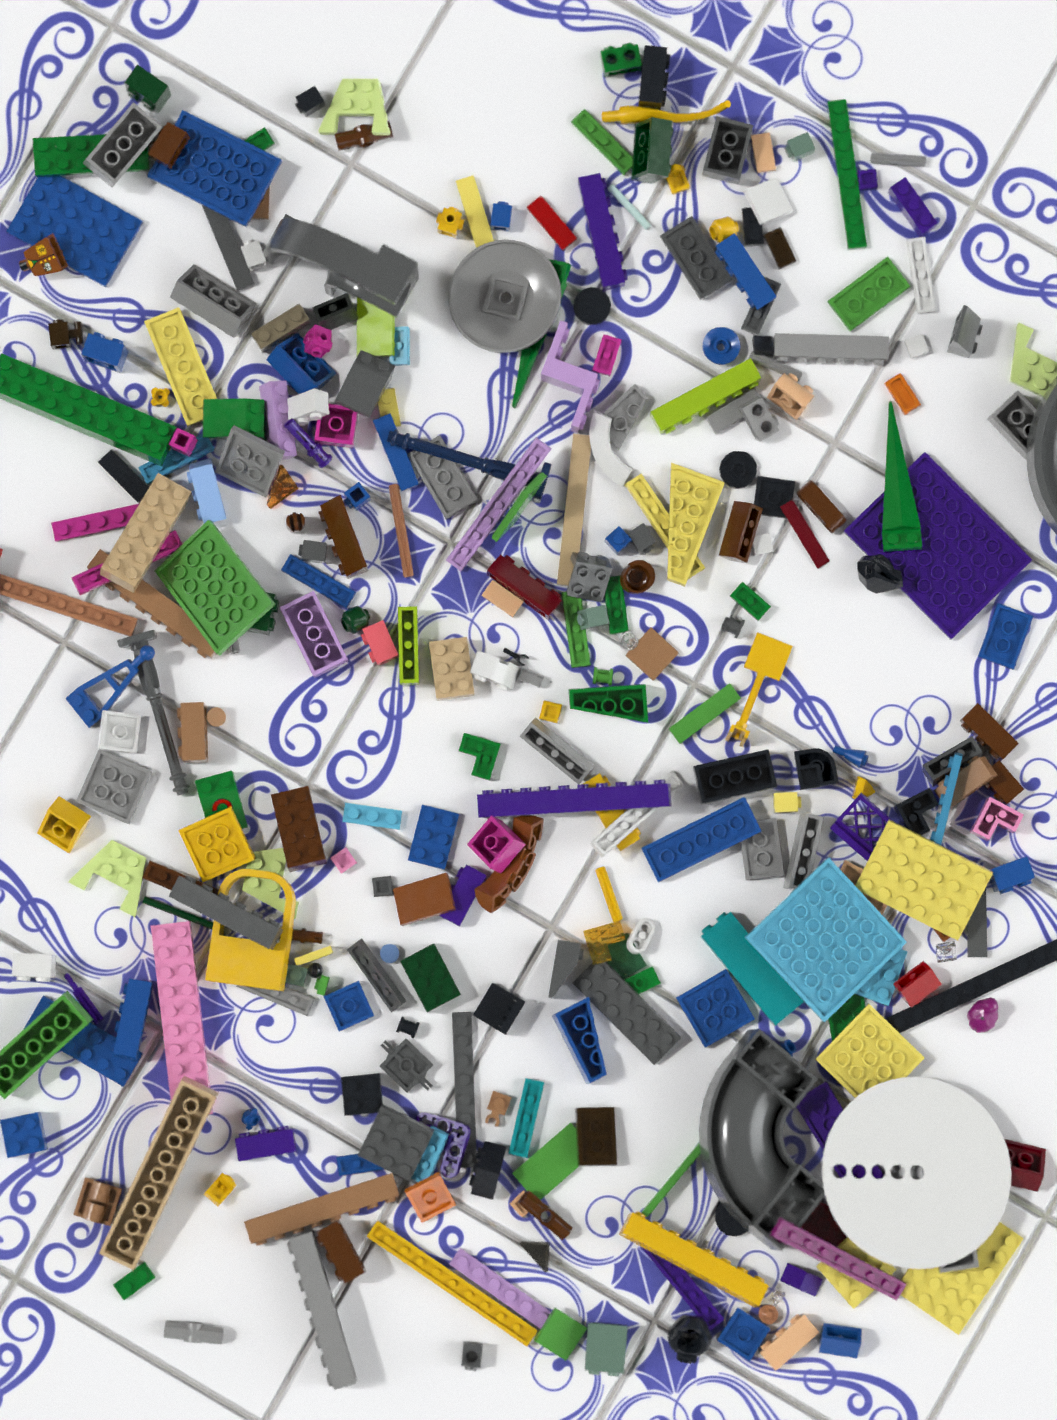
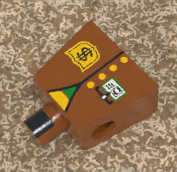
(44, 257)

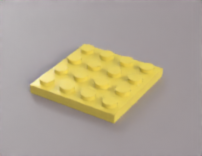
(868, 1053)

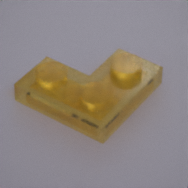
(599, 939)

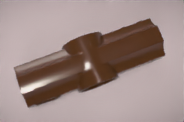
(359, 136)
(537, 1207)

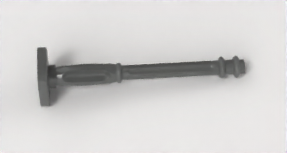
(151, 686)

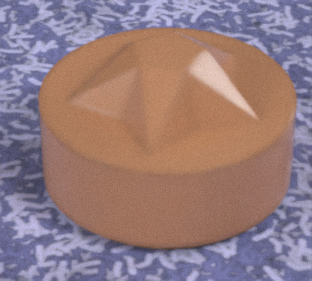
(768, 1314)

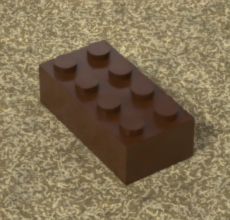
(298, 829)

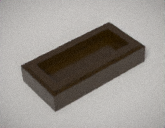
(779, 248)

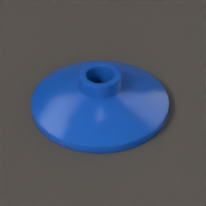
(723, 336)

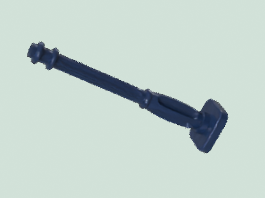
(494, 468)

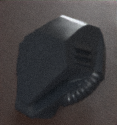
(878, 574)
(689, 1338)

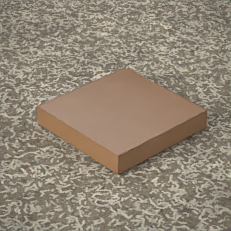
(652, 654)

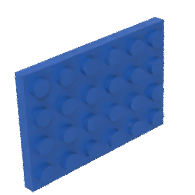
(218, 170)
(87, 228)

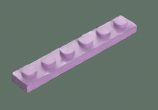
(500, 1288)

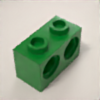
(622, 65)

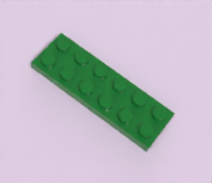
(67, 153)

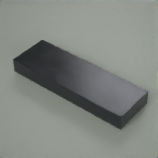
(124, 475)

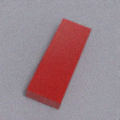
(551, 223)

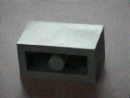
(335, 312)

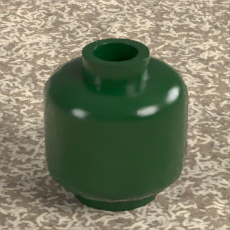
(355, 619)

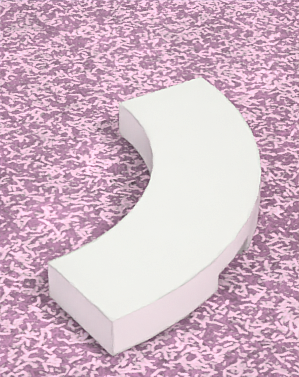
(603, 452)

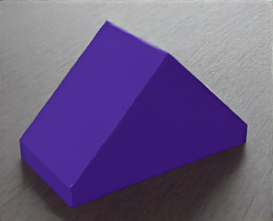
(801, 1279)

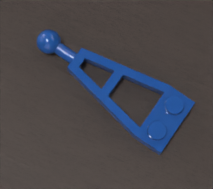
(83, 703)

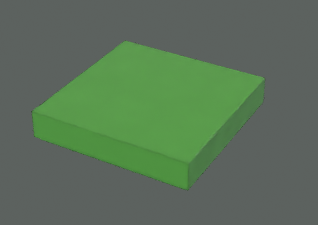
(560, 1334)

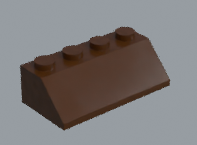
(343, 537)

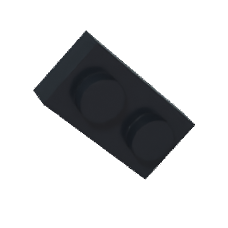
(751, 228)

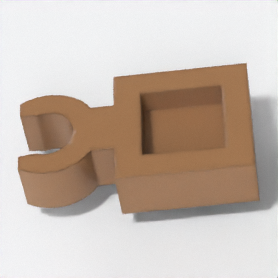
(498, 1105)

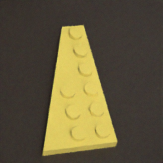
(690, 512)

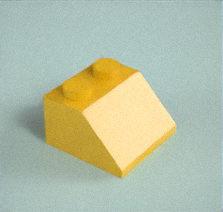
(63, 824)

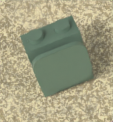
(605, 1348)

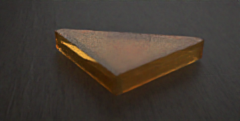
(282, 487)

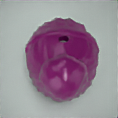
(983, 1008)

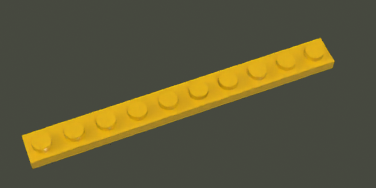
(452, 1283)

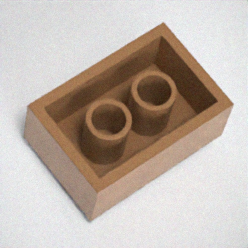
(193, 732)

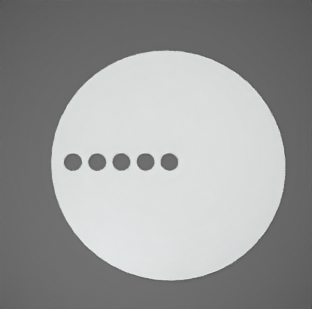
(962, 1184)

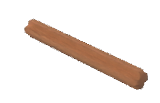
(401, 530)

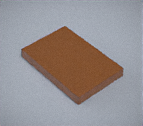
(424, 899)

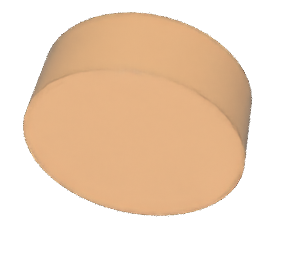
(216, 717)

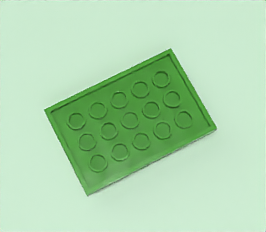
(214, 587)

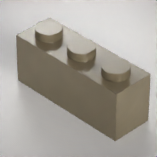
(280, 328)

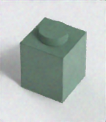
(799, 147)
(592, 617)

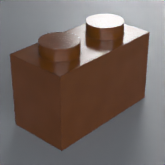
(168, 145)
(1004, 784)

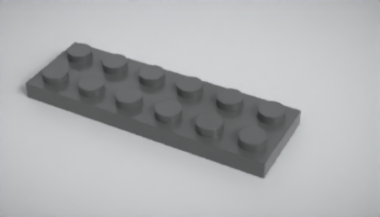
(627, 1011)

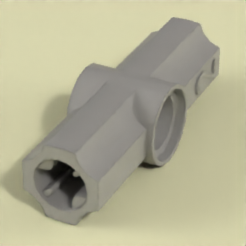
(193, 1332)

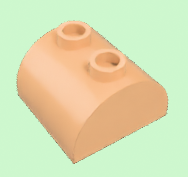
(791, 395)

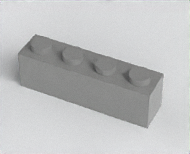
(556, 751)
(803, 849)

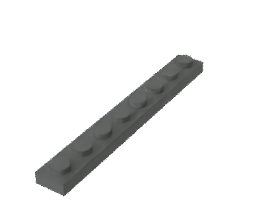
(464, 1082)

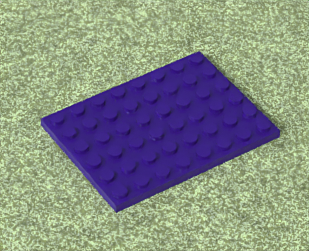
(962, 551)

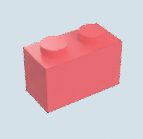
(379, 642)

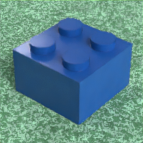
(104, 352)
(1010, 874)
(23, 1134)

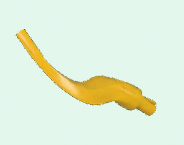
(635, 114)

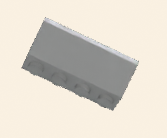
(213, 300)

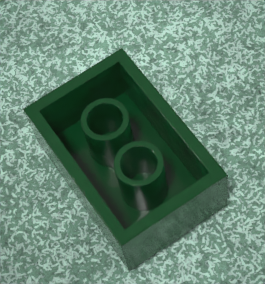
(652, 150)
(430, 977)

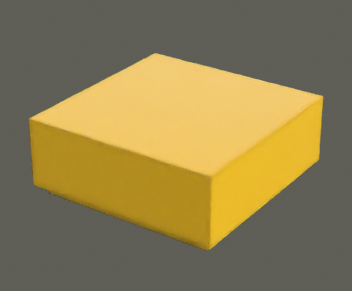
(550, 712)

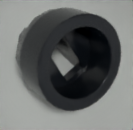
(319, 970)

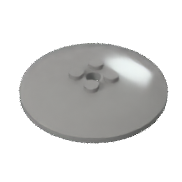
(497, 270)

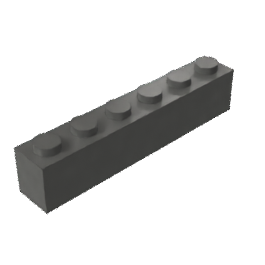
(225, 912)

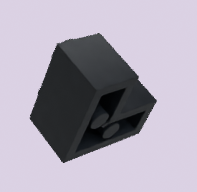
(911, 811)
(487, 1169)

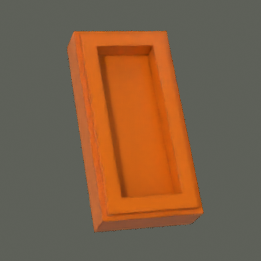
(902, 394)

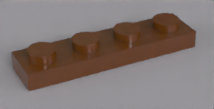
(165, 877)

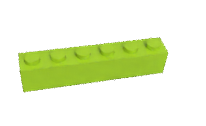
(705, 396)

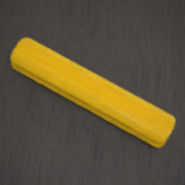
(608, 894)

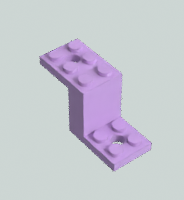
(570, 377)

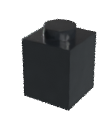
(309, 101)

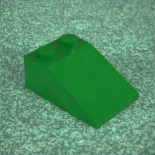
(223, 414)

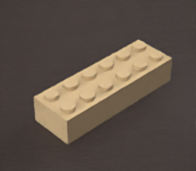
(145, 533)

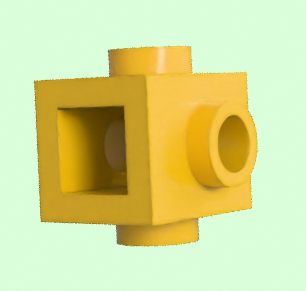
(449, 228)

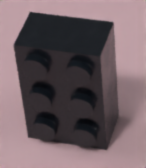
(654, 77)

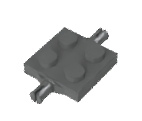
(406, 1065)

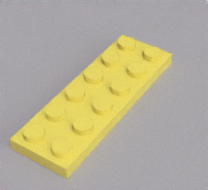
(181, 363)

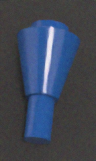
(856, 757)

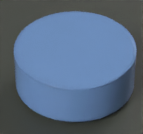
(389, 953)

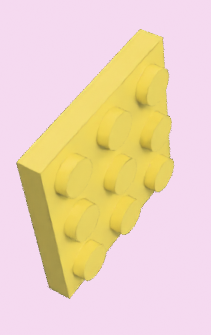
(849, 1288)

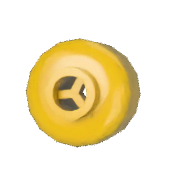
(723, 228)

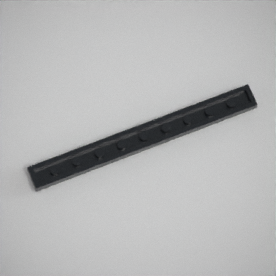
(974, 987)

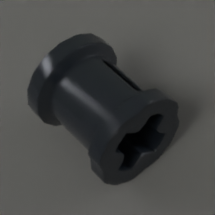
(407, 1027)

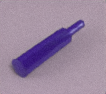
(84, 1000)

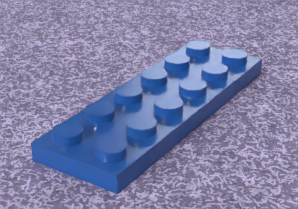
(701, 839)
(93, 1048)

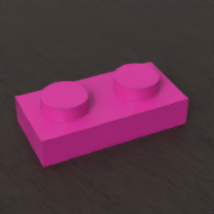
(606, 355)

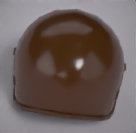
(637, 577)

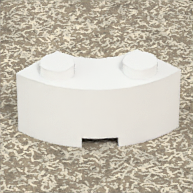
(494, 670)

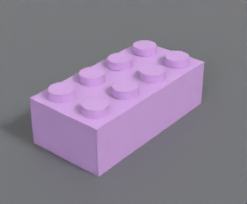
(314, 634)

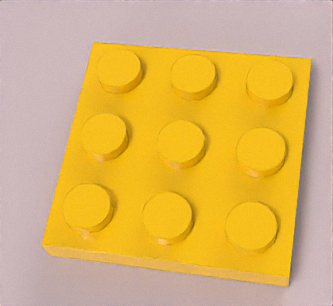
(217, 844)

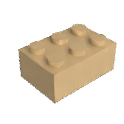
(451, 668)

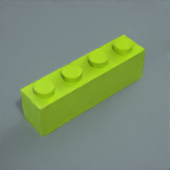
(408, 645)

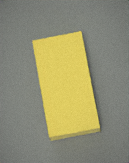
(313, 955)

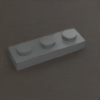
(755, 319)

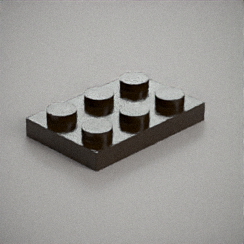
(596, 1136)

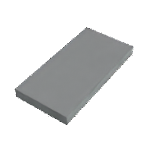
(444, 481)

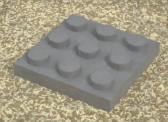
(249, 461)
(114, 786)

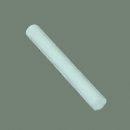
(629, 207)

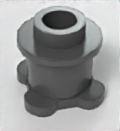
(733, 625)

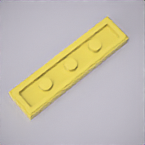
(474, 211)

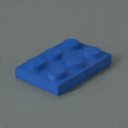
(433, 837)

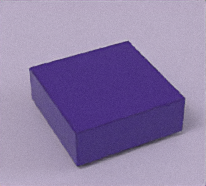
(867, 179)

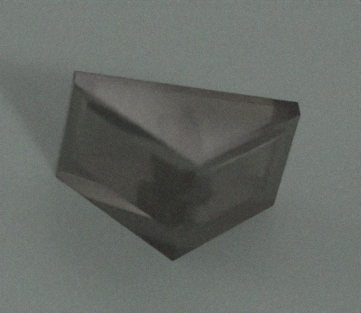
(538, 1251)

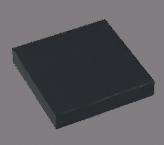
(772, 494)

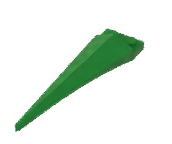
(530, 354)
(900, 517)

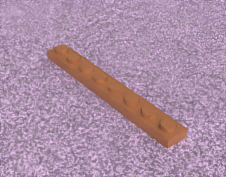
(67, 606)

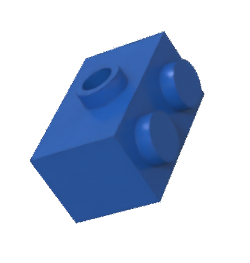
(840, 1340)

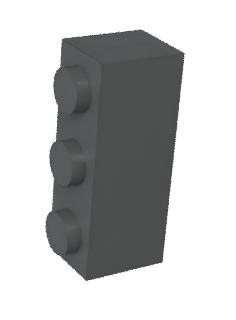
(937, 768)

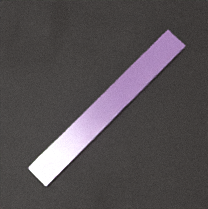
(498, 504)

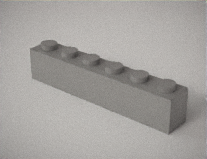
(831, 348)

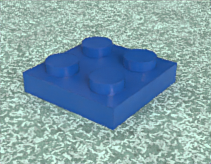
(348, 1006)
(743, 1334)

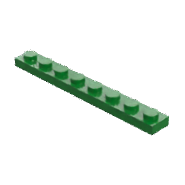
(846, 174)

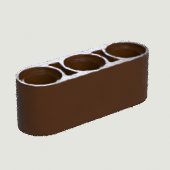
(821, 506)

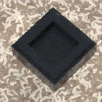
(762, 345)

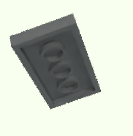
(696, 258)

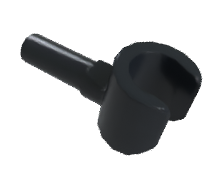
(516, 656)

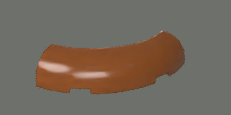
(498, 886)

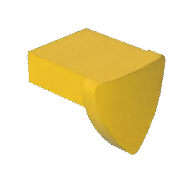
(677, 179)
(862, 786)

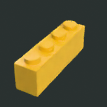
(609, 816)

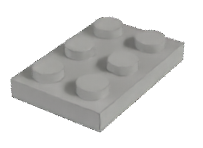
(763, 852)

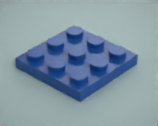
(715, 1008)

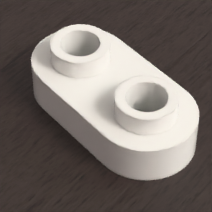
(640, 937)

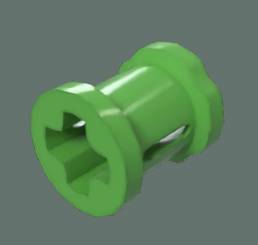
(603, 676)

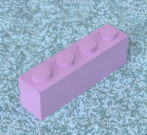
(276, 415)

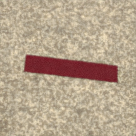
(805, 534)

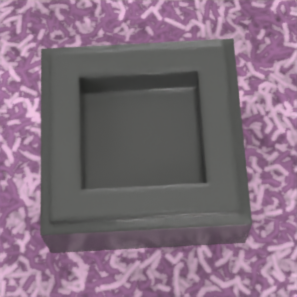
(382, 886)

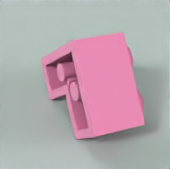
(994, 814)

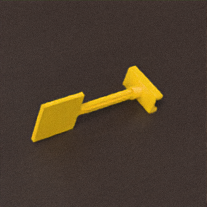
(767, 659)

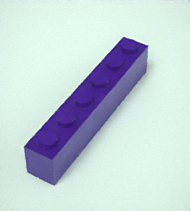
(601, 231)

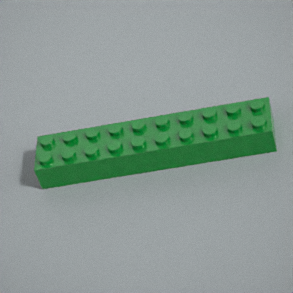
(84, 411)

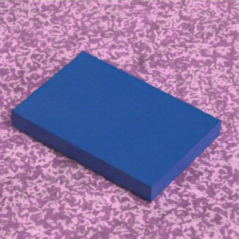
(1005, 636)

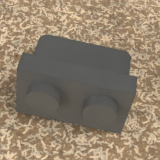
(589, 576)

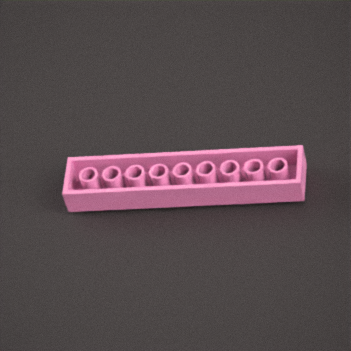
(180, 1004)

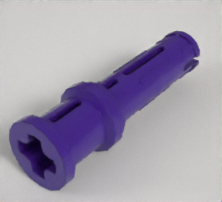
(314, 449)

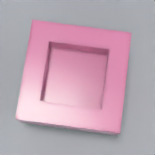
(343, 860)

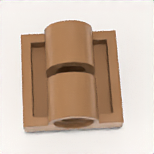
(97, 1201)

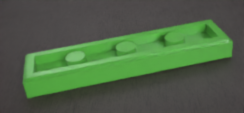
(603, 142)
(576, 637)
(704, 713)

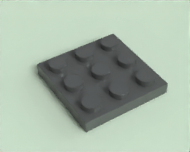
(396, 1142)

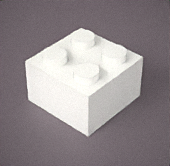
(33, 965)

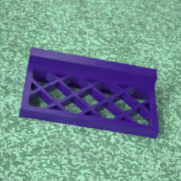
(852, 837)

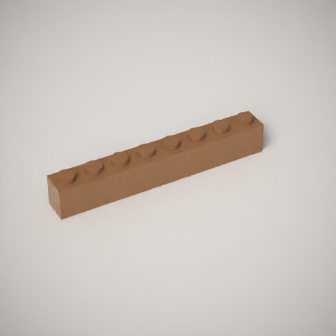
(162, 610)
(321, 1208)

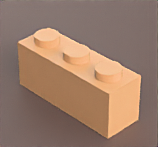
(788, 1341)

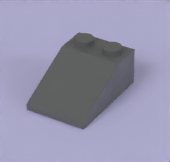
(964, 333)
(365, 384)
(565, 961)

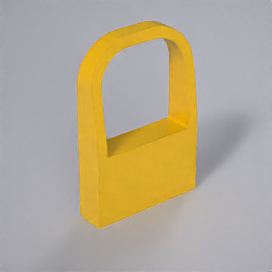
(243, 960)

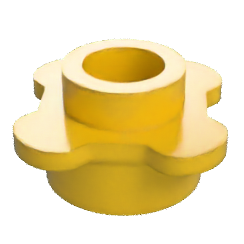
(160, 392)

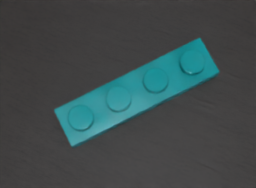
(526, 1118)

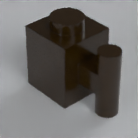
(61, 334)

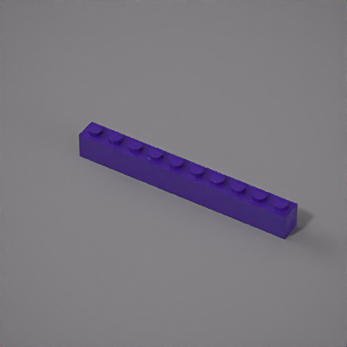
(574, 800)

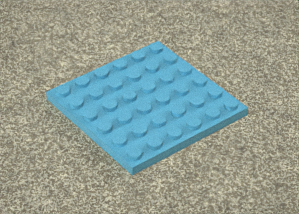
(825, 939)

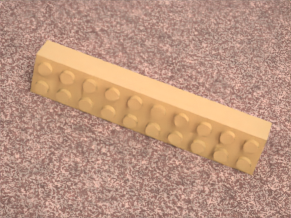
(159, 1172)

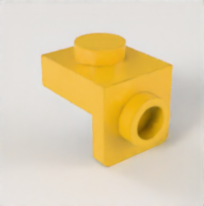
(220, 1189)

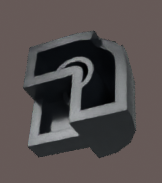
(815, 768)

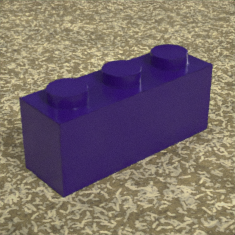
(912, 207)
(464, 893)
(265, 1143)

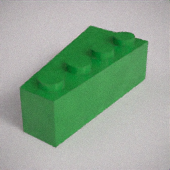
(615, 701)

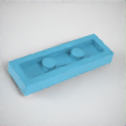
(372, 816)
(431, 1155)

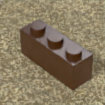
(740, 531)
(988, 732)

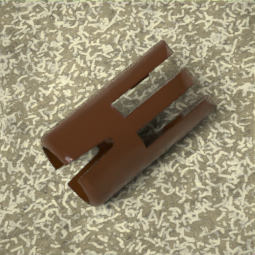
(295, 522)

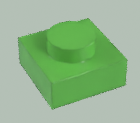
(321, 985)

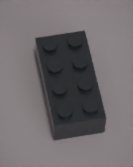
(734, 776)

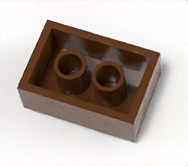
(340, 1252)

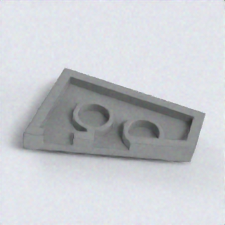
(624, 414)

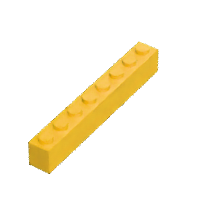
(693, 1259)

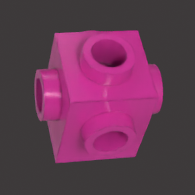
(318, 341)

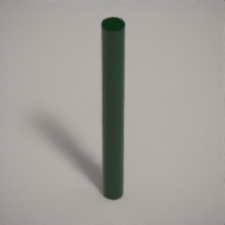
(178, 912)

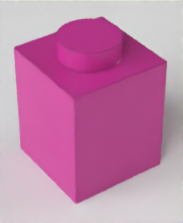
(183, 442)

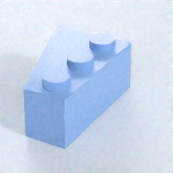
(206, 491)

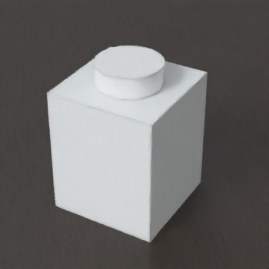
(253, 254)

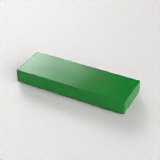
(616, 606)

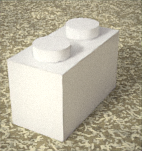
(308, 406)

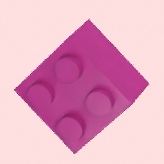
(337, 427)
(496, 844)

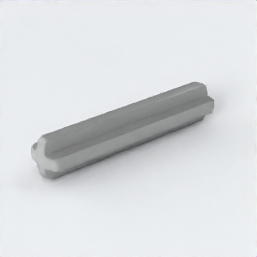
(898, 159)
(775, 365)

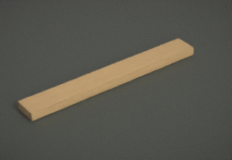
(574, 505)

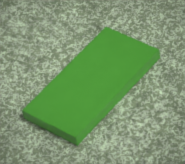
(868, 294)
(519, 506)
(550, 1163)

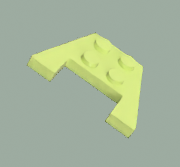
(357, 98)
(1028, 367)
(118, 866)
(266, 889)

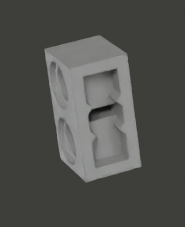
(755, 421)

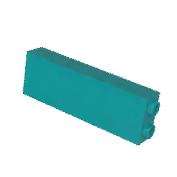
(750, 969)

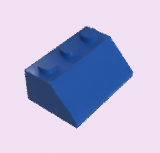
(298, 367)

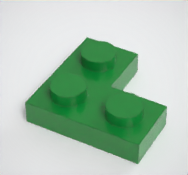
(484, 751)

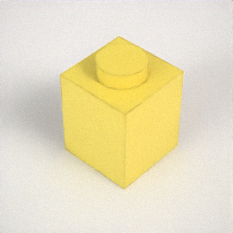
(786, 802)

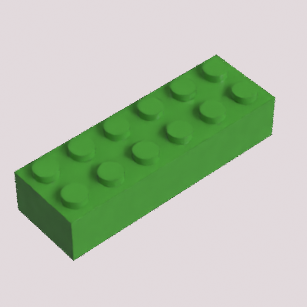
(40, 1041)

